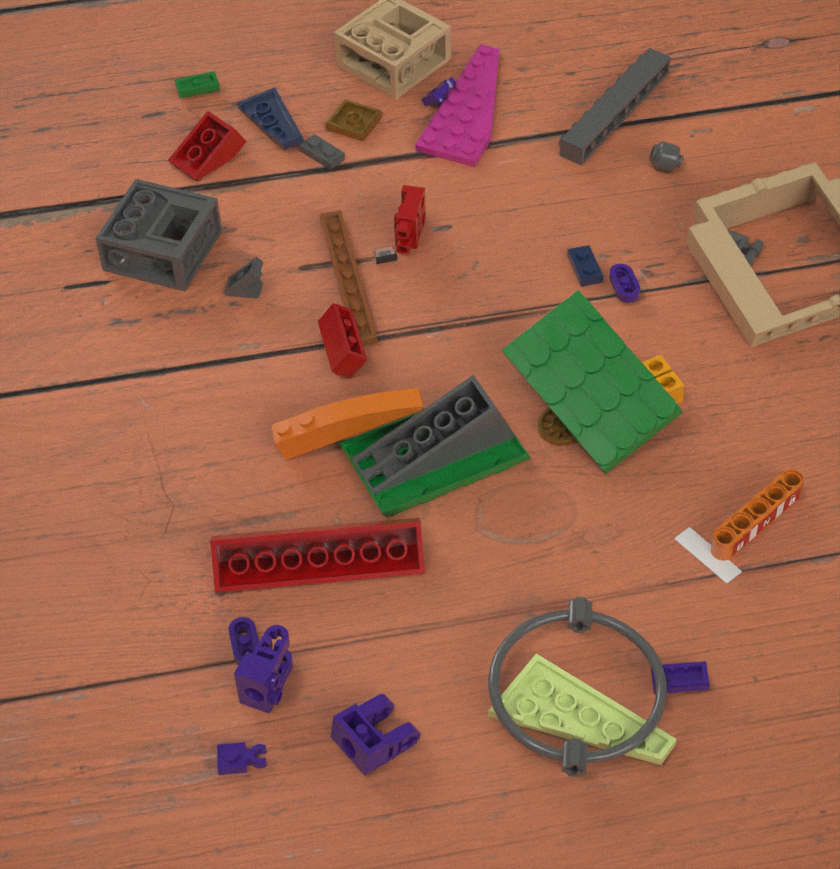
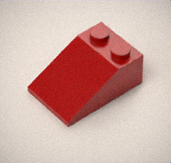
(207, 147)

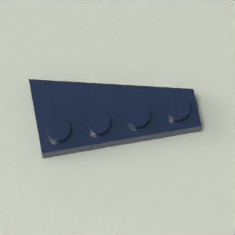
(272, 117)

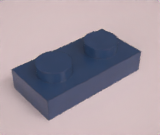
(585, 266)

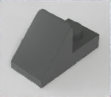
(246, 281)

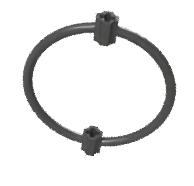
(574, 751)

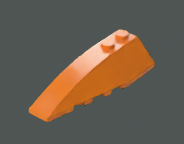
(342, 419)

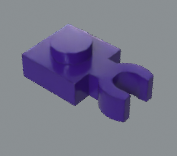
(437, 94)
(235, 757)

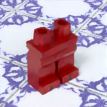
(409, 219)

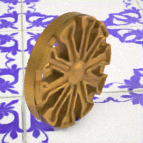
(555, 427)

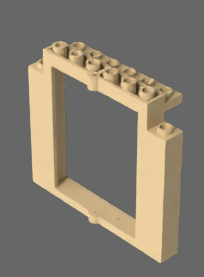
(729, 269)

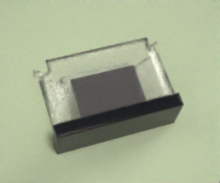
(385, 254)

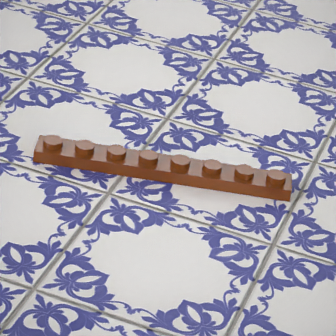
(347, 273)

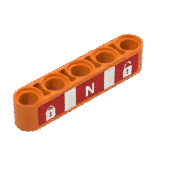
(757, 514)

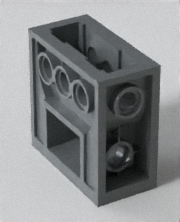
(147, 241)

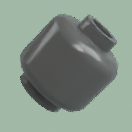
(665, 156)

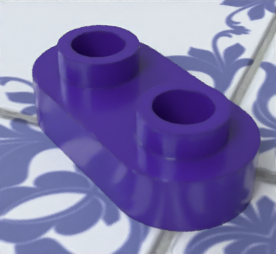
(624, 283)
(242, 643)

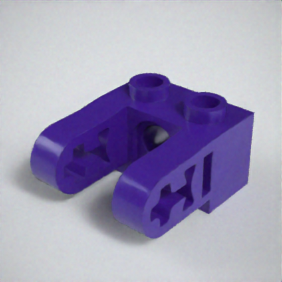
(262, 674)
(362, 742)

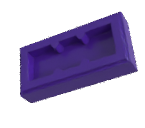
(685, 677)

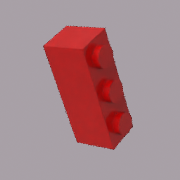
(342, 340)

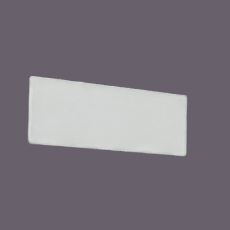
(702, 550)

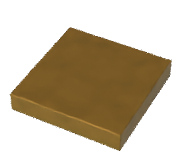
(353, 120)

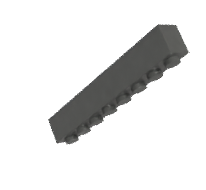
(614, 106)

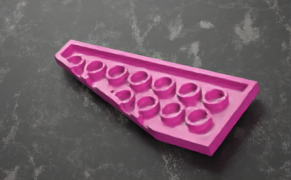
(465, 118)

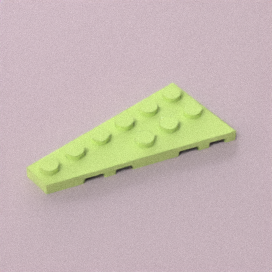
(566, 707)

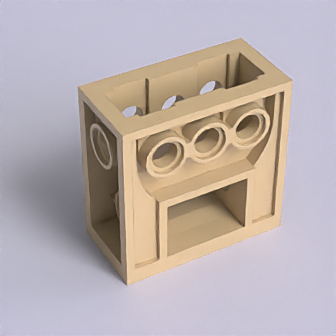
(396, 39)

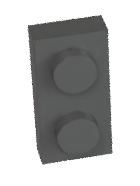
(322, 152)

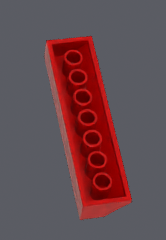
(317, 554)

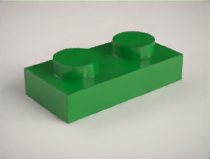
(197, 84)

